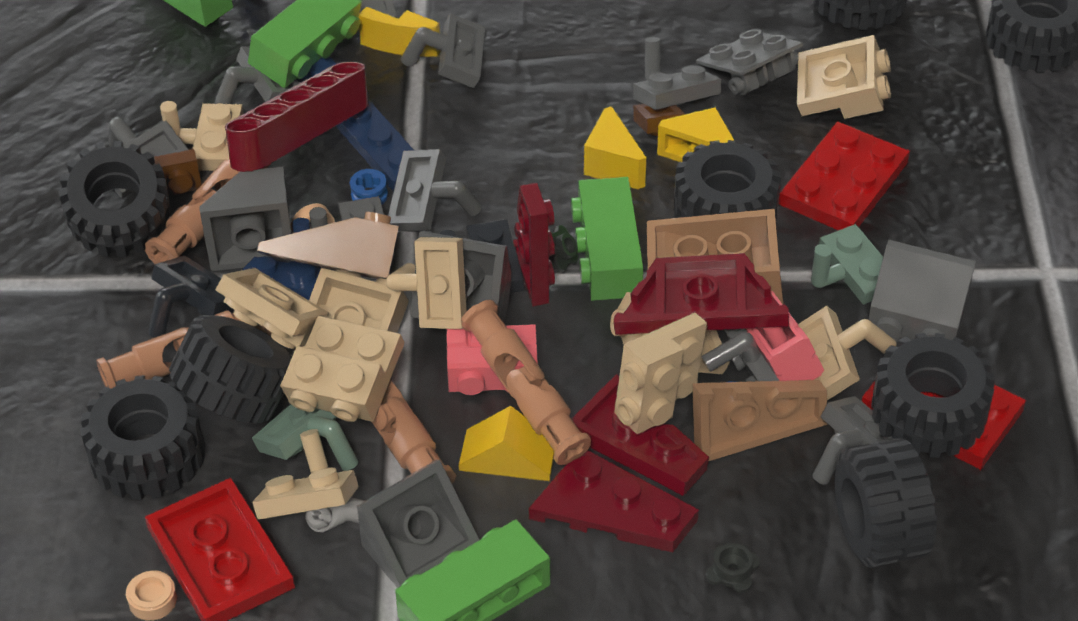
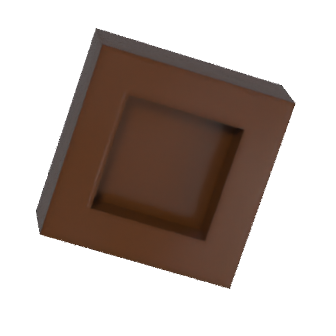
(650, 118)
(180, 171)

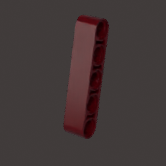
(296, 116)

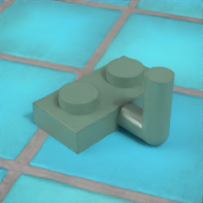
(851, 260)
(283, 440)

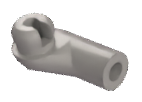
(329, 518)

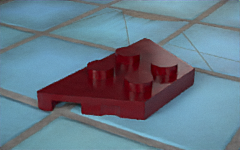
(715, 287)

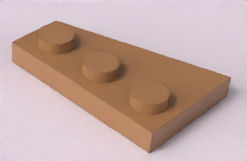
(750, 414)

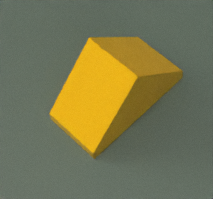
(687, 131)
(613, 151)
(507, 447)

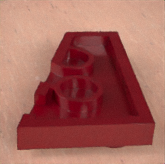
(535, 242)
(657, 453)
(612, 500)

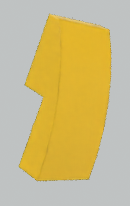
(393, 34)

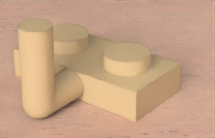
(210, 135)
(437, 281)
(833, 347)
(320, 490)

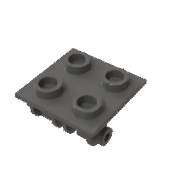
(753, 59)

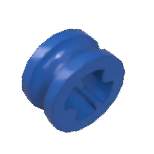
(368, 179)

